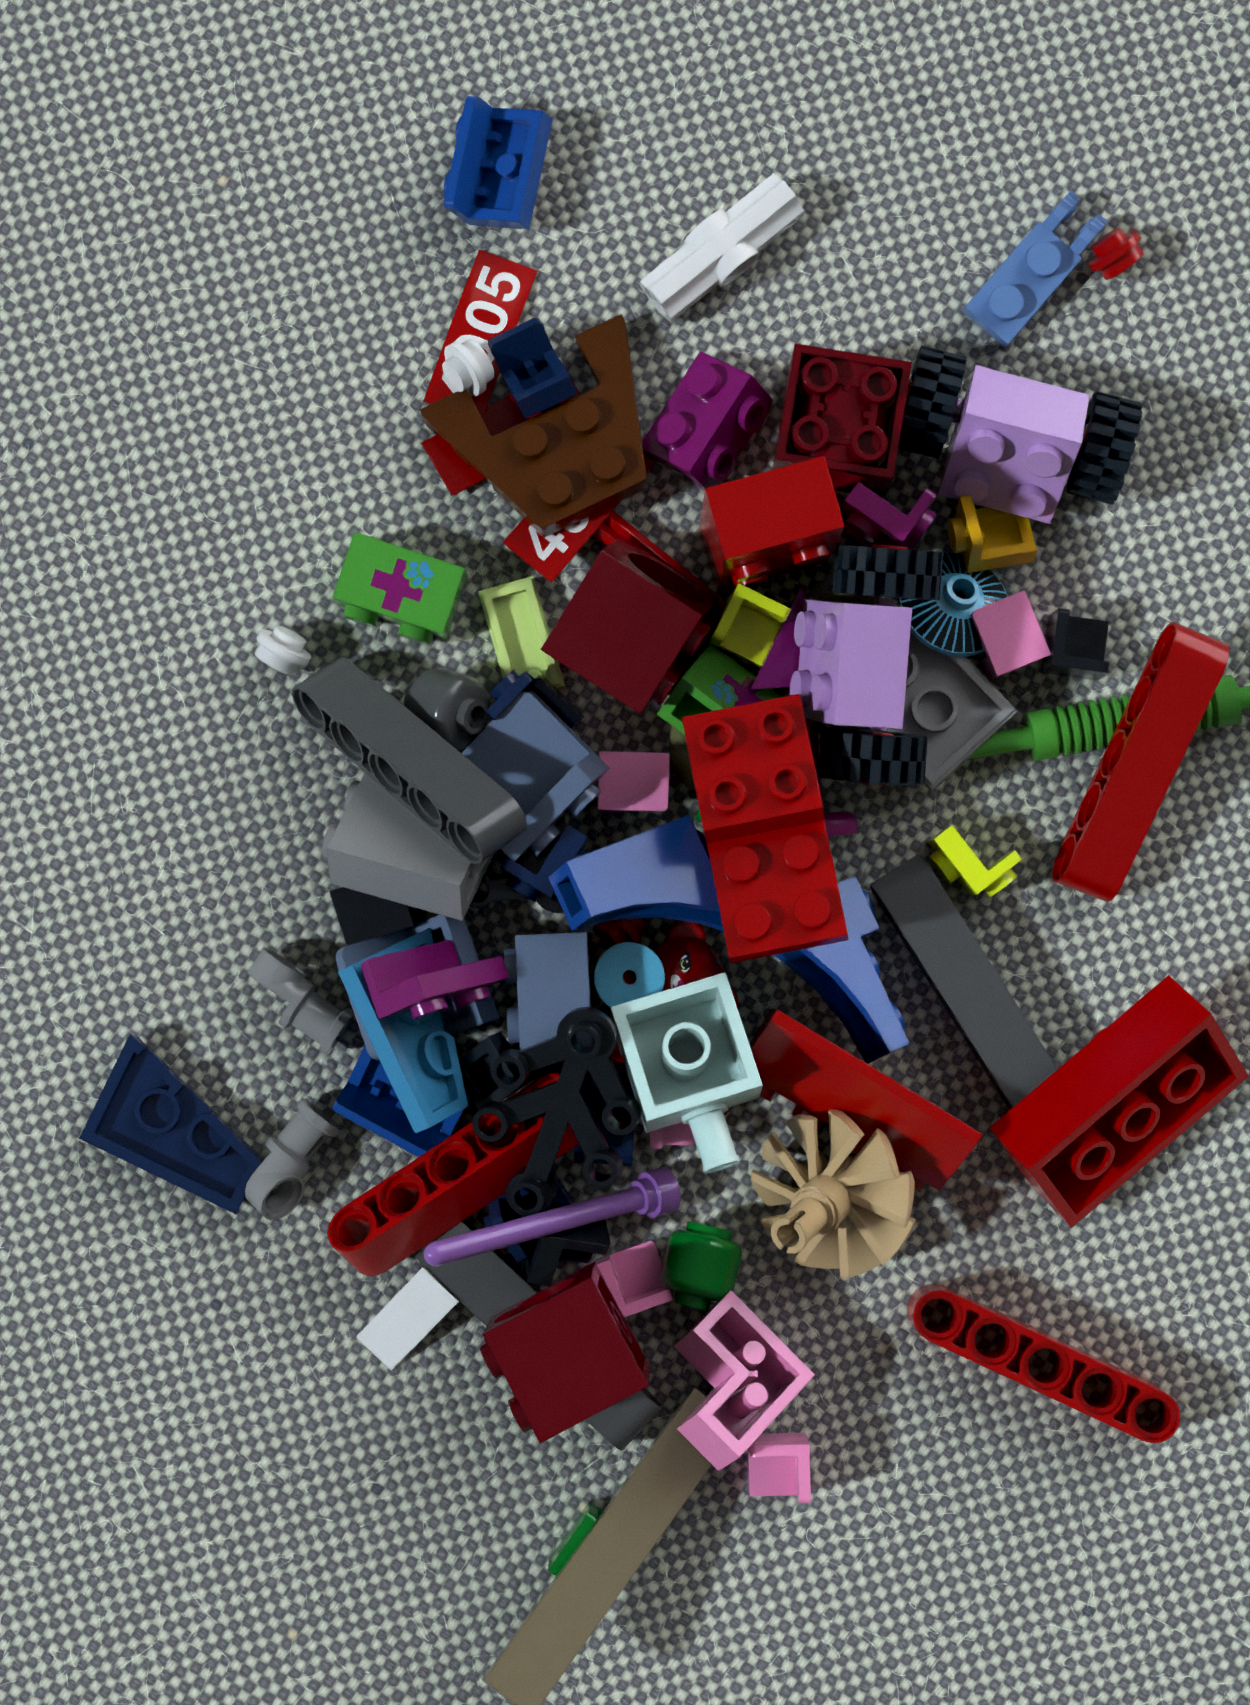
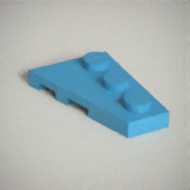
(414, 1053)

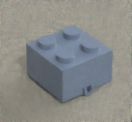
(550, 981)

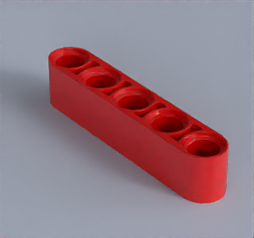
(1140, 761)
(429, 1195)
(1066, 1378)

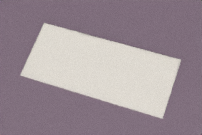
(407, 1318)

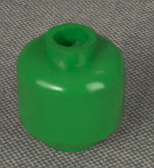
(700, 1265)

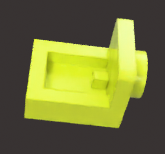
(957, 861)

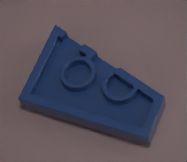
(168, 1130)

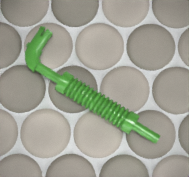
(1093, 725)

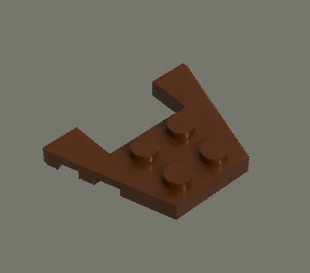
(568, 457)

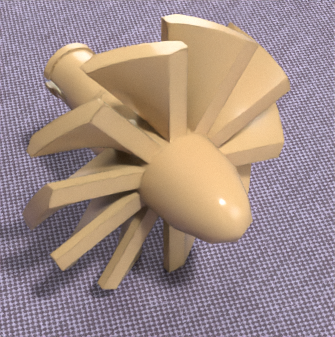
(847, 1209)

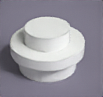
(467, 367)
(282, 650)

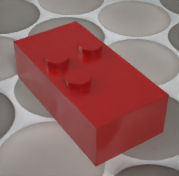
(770, 524)
(1120, 1100)

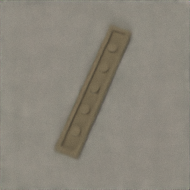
(600, 1565)

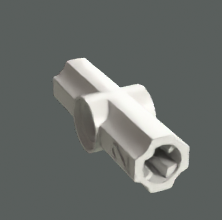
(722, 247)

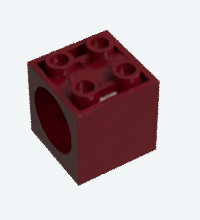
(845, 410)
(632, 625)
(565, 1354)

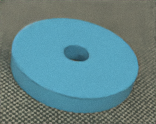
(624, 957)

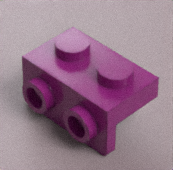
(708, 421)
(875, 521)
(428, 978)

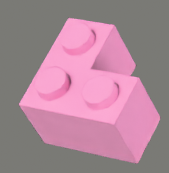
(750, 1376)

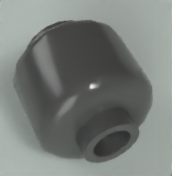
(449, 705)

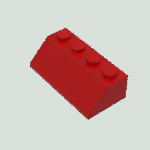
(826, 1077)

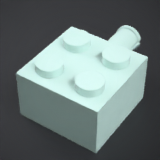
(689, 1062)

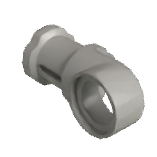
(306, 1008)
(289, 1161)

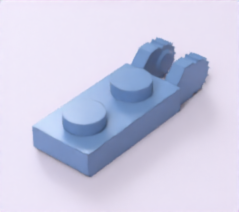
(1031, 274)

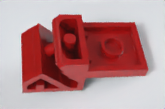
(765, 828)

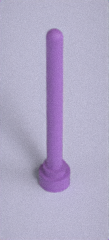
(651, 1194)

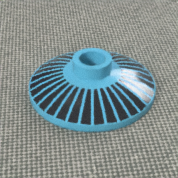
(947, 622)

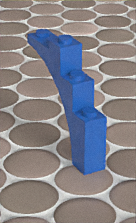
(671, 877)

